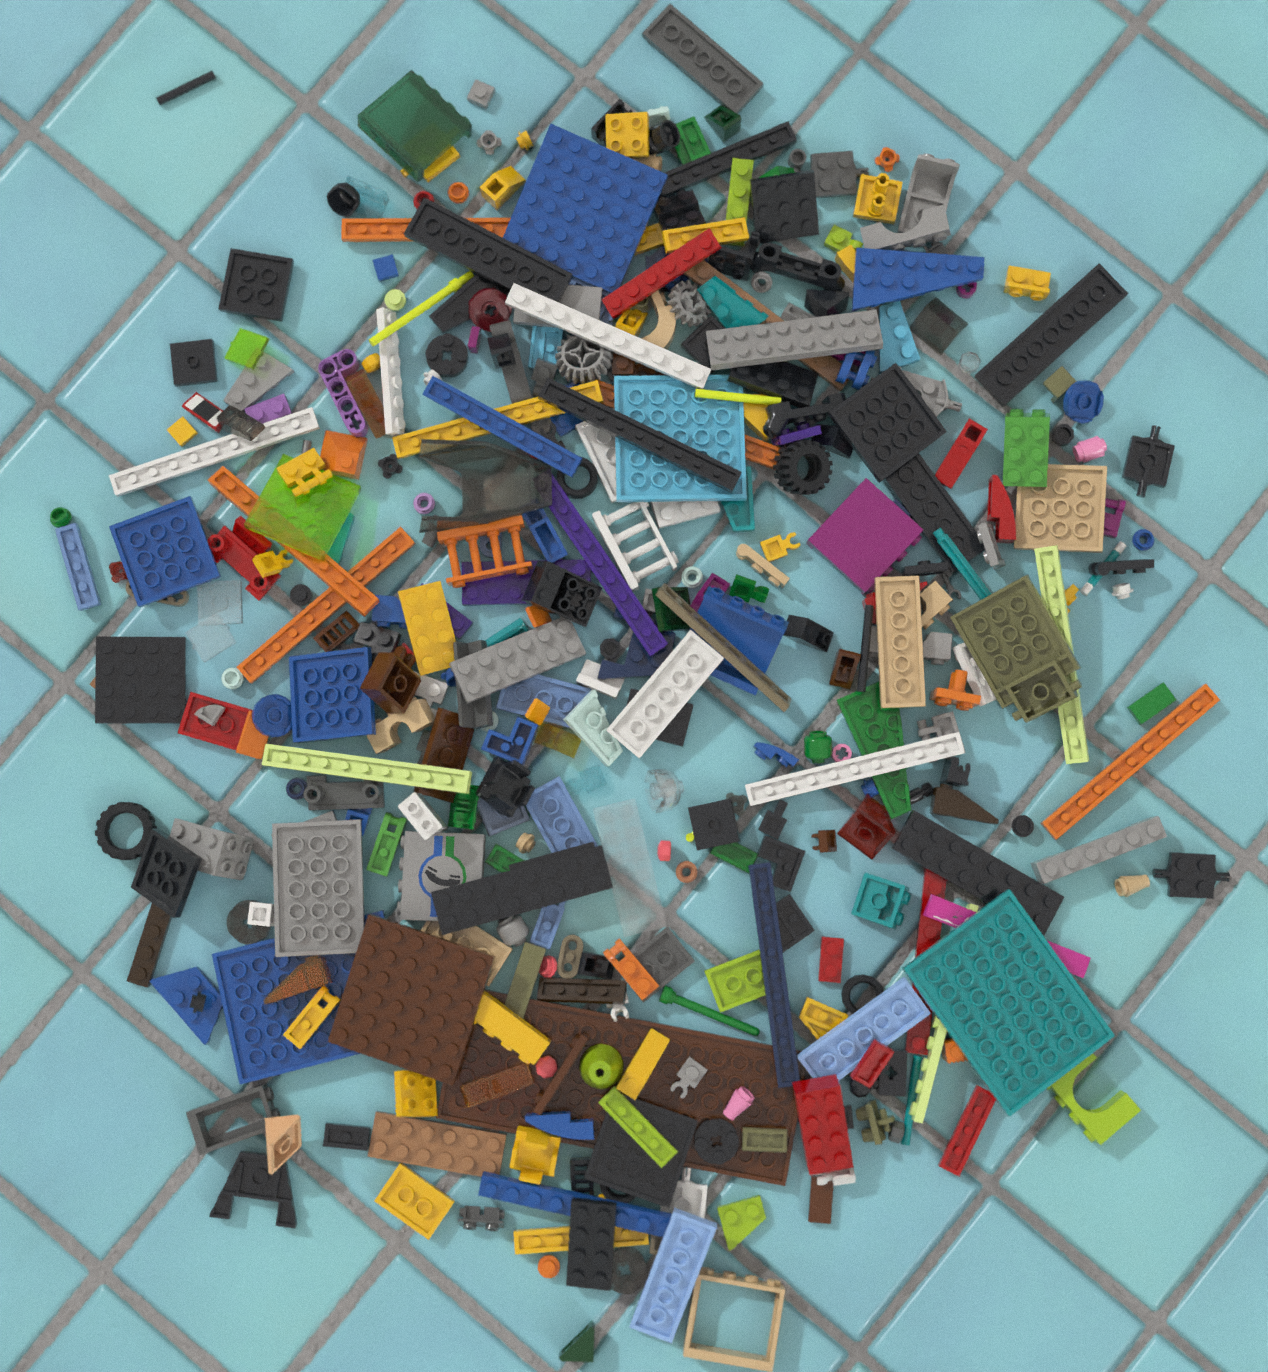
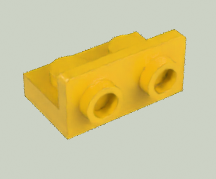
(1027, 283)

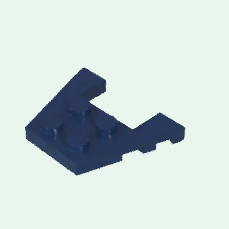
(637, 661)

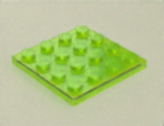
(303, 522)

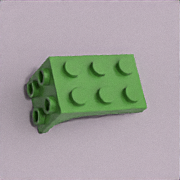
(1026, 448)

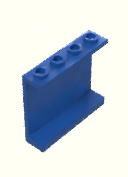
(745, 627)

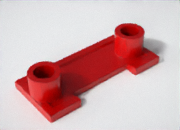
(240, 557)

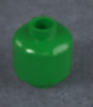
(818, 746)

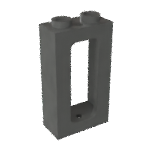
(196, 1117)

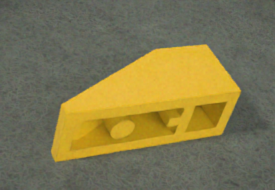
(642, 1064)

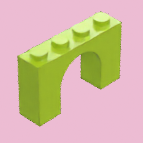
(1098, 1122)

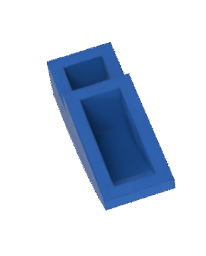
(545, 535)
(562, 1125)

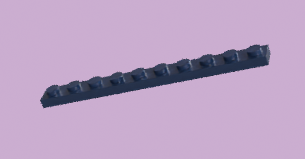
(774, 974)

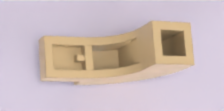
(665, 329)

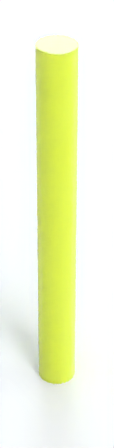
(737, 397)

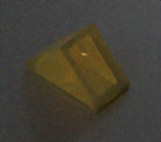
(557, 740)

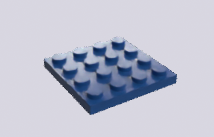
(165, 551)
(328, 695)

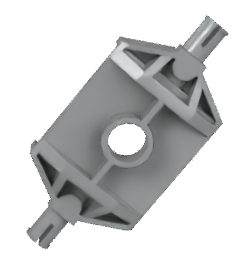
(933, 392)

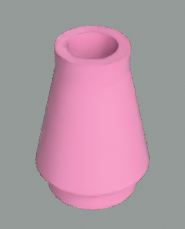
(740, 1101)

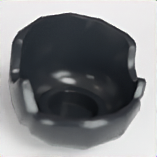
(343, 199)

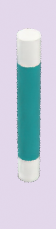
(1095, 578)

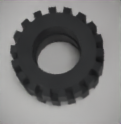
(817, 467)

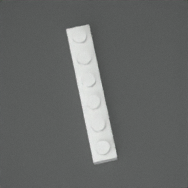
(390, 375)

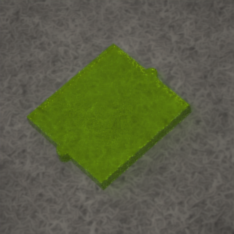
(246, 348)

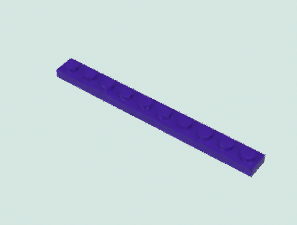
(605, 571)

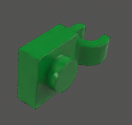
(746, 589)

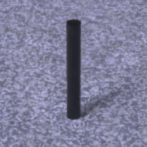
(172, 94)

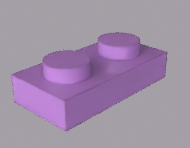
(270, 409)

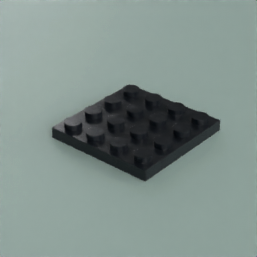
(887, 422)
(140, 680)
(628, 1168)

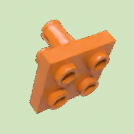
(955, 693)

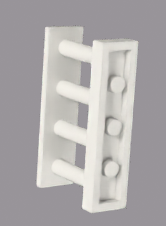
(623, 559)

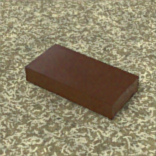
(820, 1201)

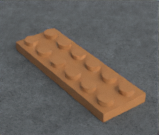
(436, 1144)

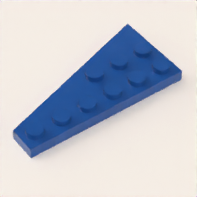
(901, 275)

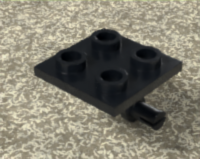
(736, 263)

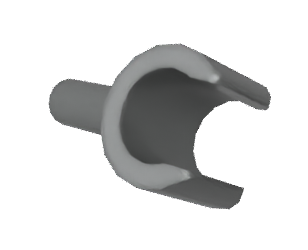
(950, 589)

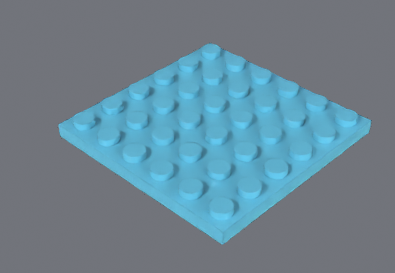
(701, 423)

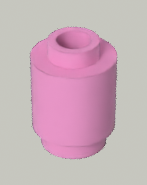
(1089, 449)

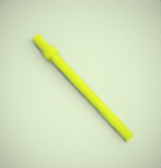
(453, 286)

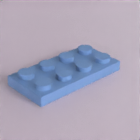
(557, 694)
(558, 817)

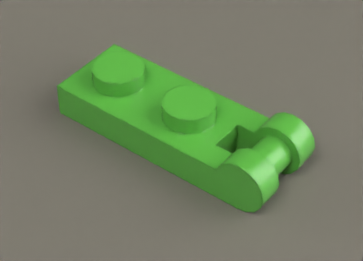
(386, 845)

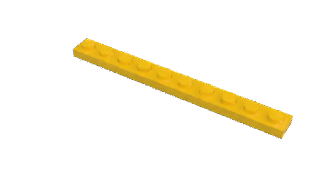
(462, 429)

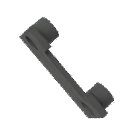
(343, 794)

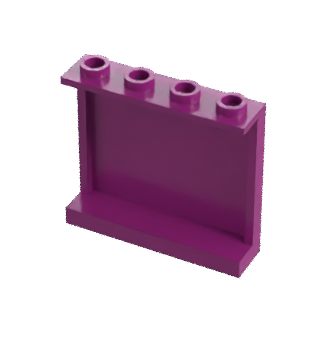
(866, 536)

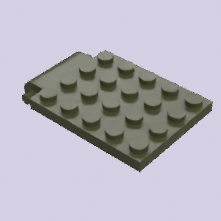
(1019, 650)

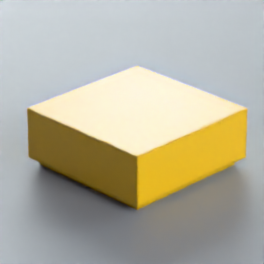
(182, 431)

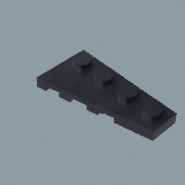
(455, 309)

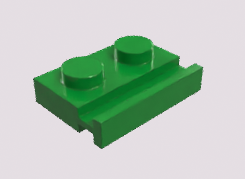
(692, 142)

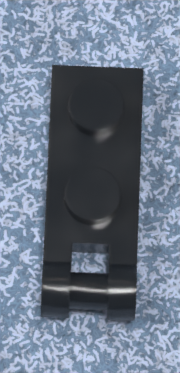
(1120, 567)

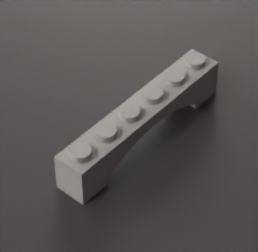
(1098, 850)

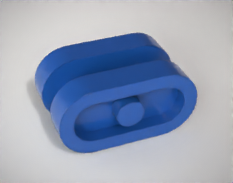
(860, 378)

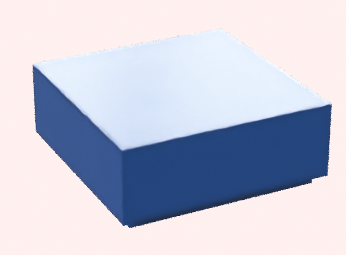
(385, 268)

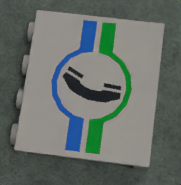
(436, 865)

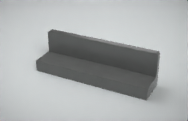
(479, 712)

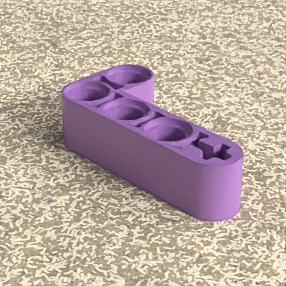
(345, 396)

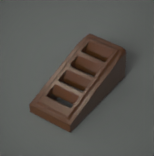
(332, 627)

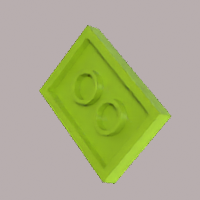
(736, 981)

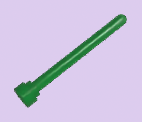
(670, 996)

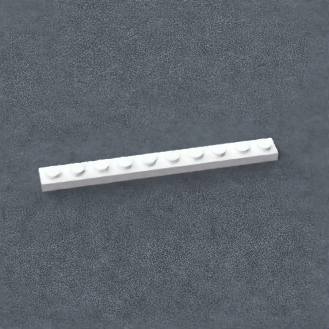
(607, 336)
(212, 453)
(854, 769)

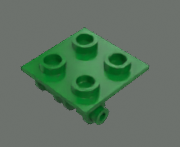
(463, 809)

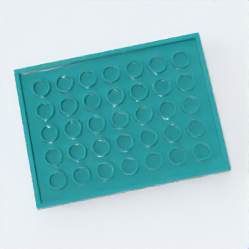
(1008, 1002)

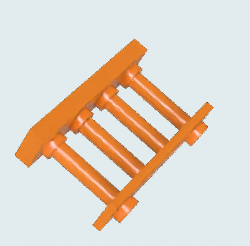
(471, 534)

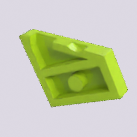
(740, 1219)

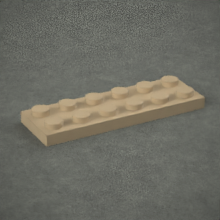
(899, 642)

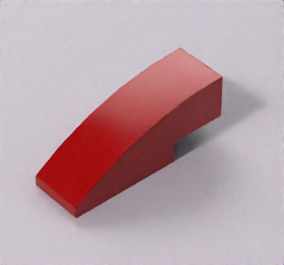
(1000, 511)

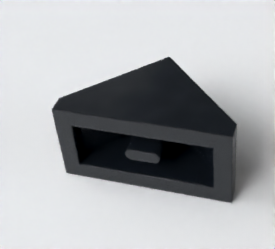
(826, 302)
(501, 351)
(833, 441)
(595, 965)

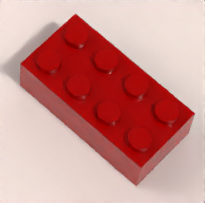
(822, 1124)

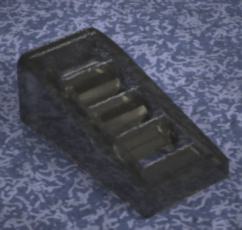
(238, 422)

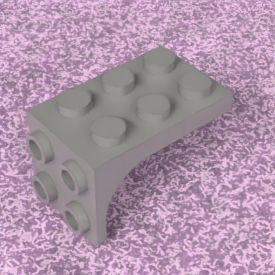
(928, 187)
(221, 851)

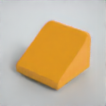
(537, 712)

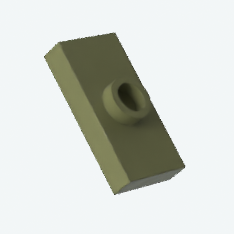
(764, 1139)

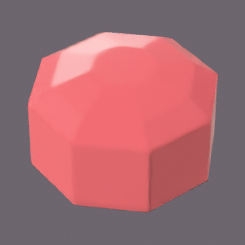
(664, 850)
(546, 1066)

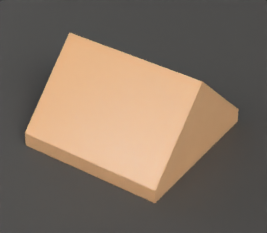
(282, 1139)

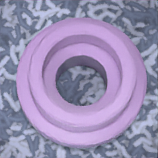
(424, 497)

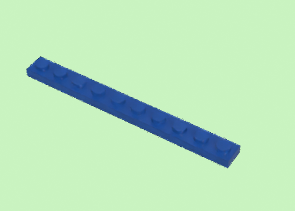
(559, 1201)

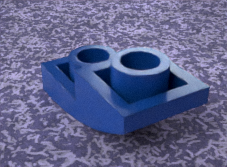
(768, 751)

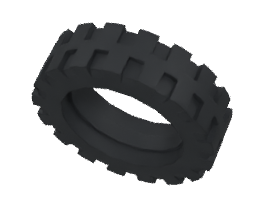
(105, 821)

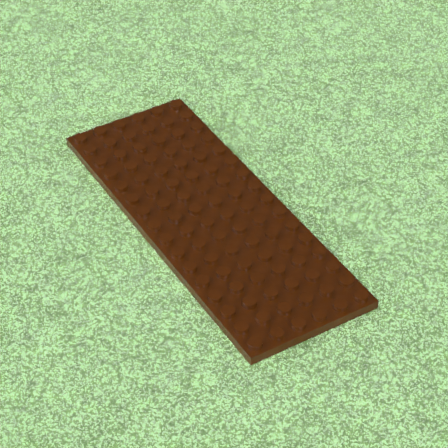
(728, 1063)

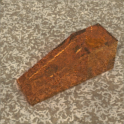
(367, 401)
(303, 978)

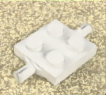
(688, 1196)

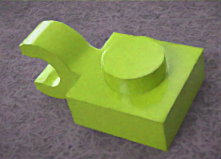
(840, 239)

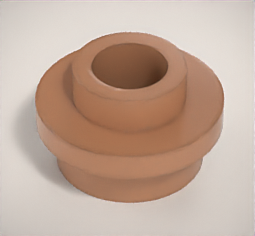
(686, 879)

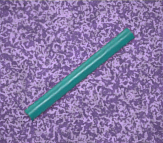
(908, 1123)

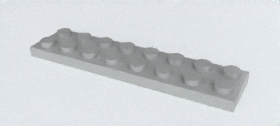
(794, 339)

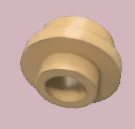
(525, 843)

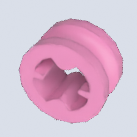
(838, 747)

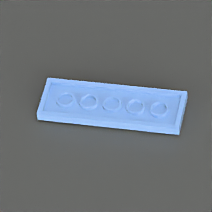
(880, 1019)
(673, 1275)

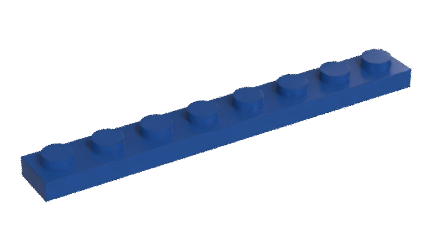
(502, 426)

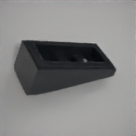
(576, 1162)

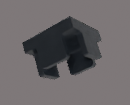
(506, 786)

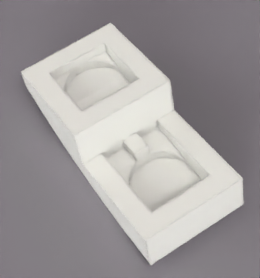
(261, 914)

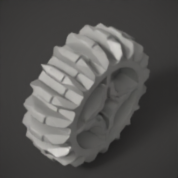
(593, 363)

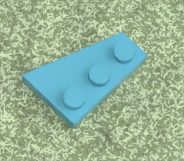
(897, 338)

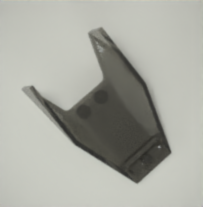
(494, 482)

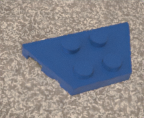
(178, 992)

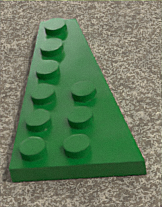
(875, 731)

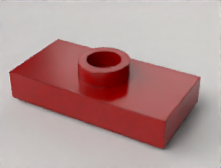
(252, 539)
(872, 1063)

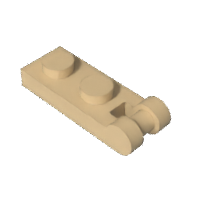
(761, 565)

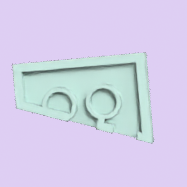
(590, 726)

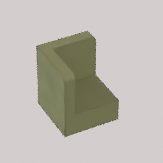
(1059, 383)

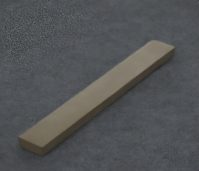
(724, 647)

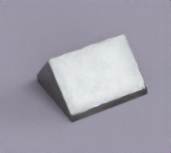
(937, 326)

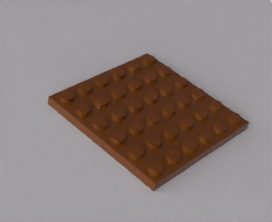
(411, 999)

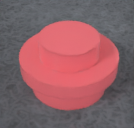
(548, 966)

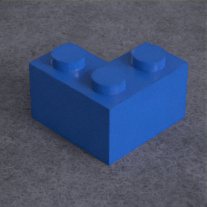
(513, 747)

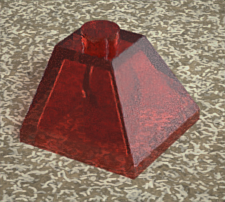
(868, 827)

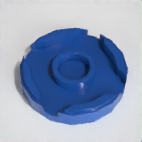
(1083, 401)
(272, 715)

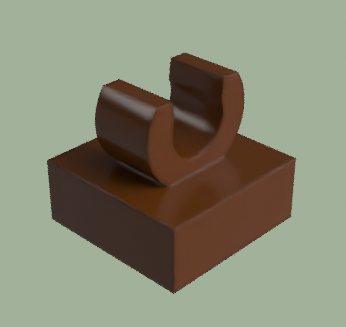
(827, 841)

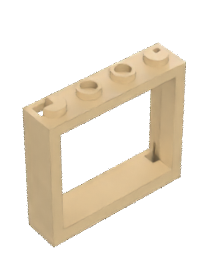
(729, 1356)

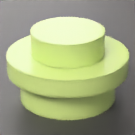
(395, 300)

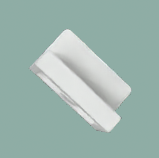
(589, 679)

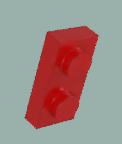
(830, 959)

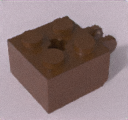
(392, 681)

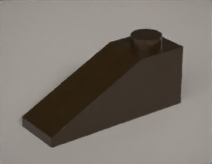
(955, 804)

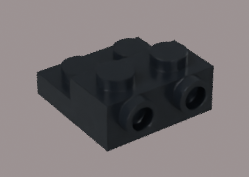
(678, 211)

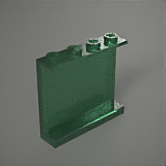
(413, 124)

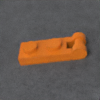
(631, 970)

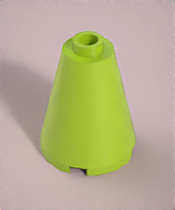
(601, 1057)

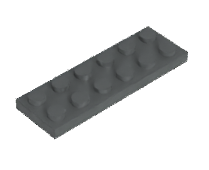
(702, 59)

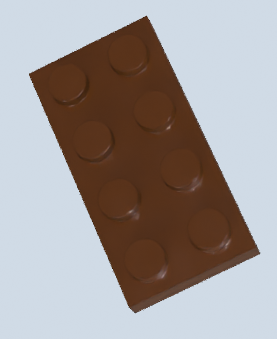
(446, 749)

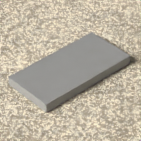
(581, 298)

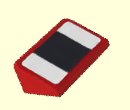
(203, 411)

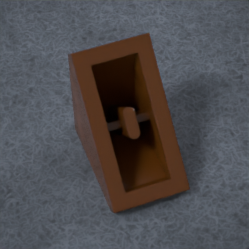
(844, 668)

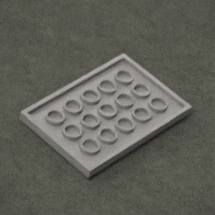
(318, 887)

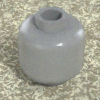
(512, 930)

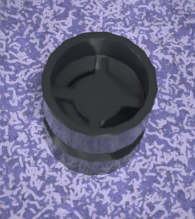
(663, 137)

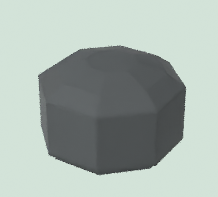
(897, 1131)

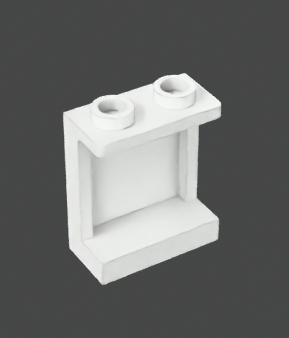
(422, 816)

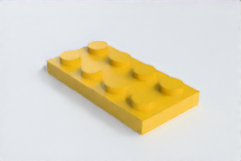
(428, 626)

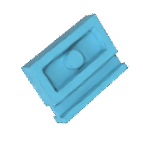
(544, 344)

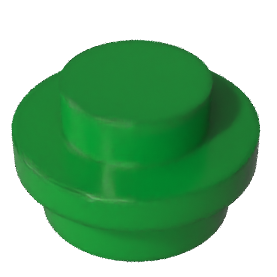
(60, 517)

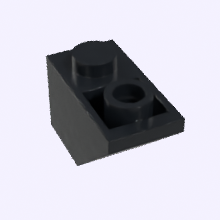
(808, 633)

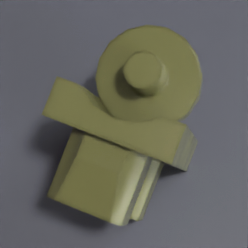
(875, 1132)

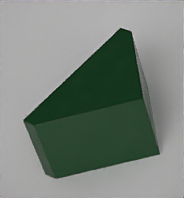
(724, 122)
(581, 1346)

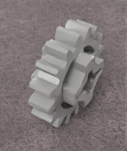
(688, 304)

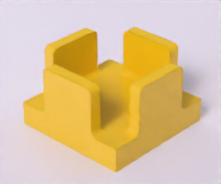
(534, 1154)

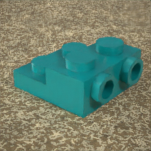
(881, 901)

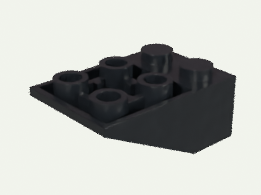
(561, 593)

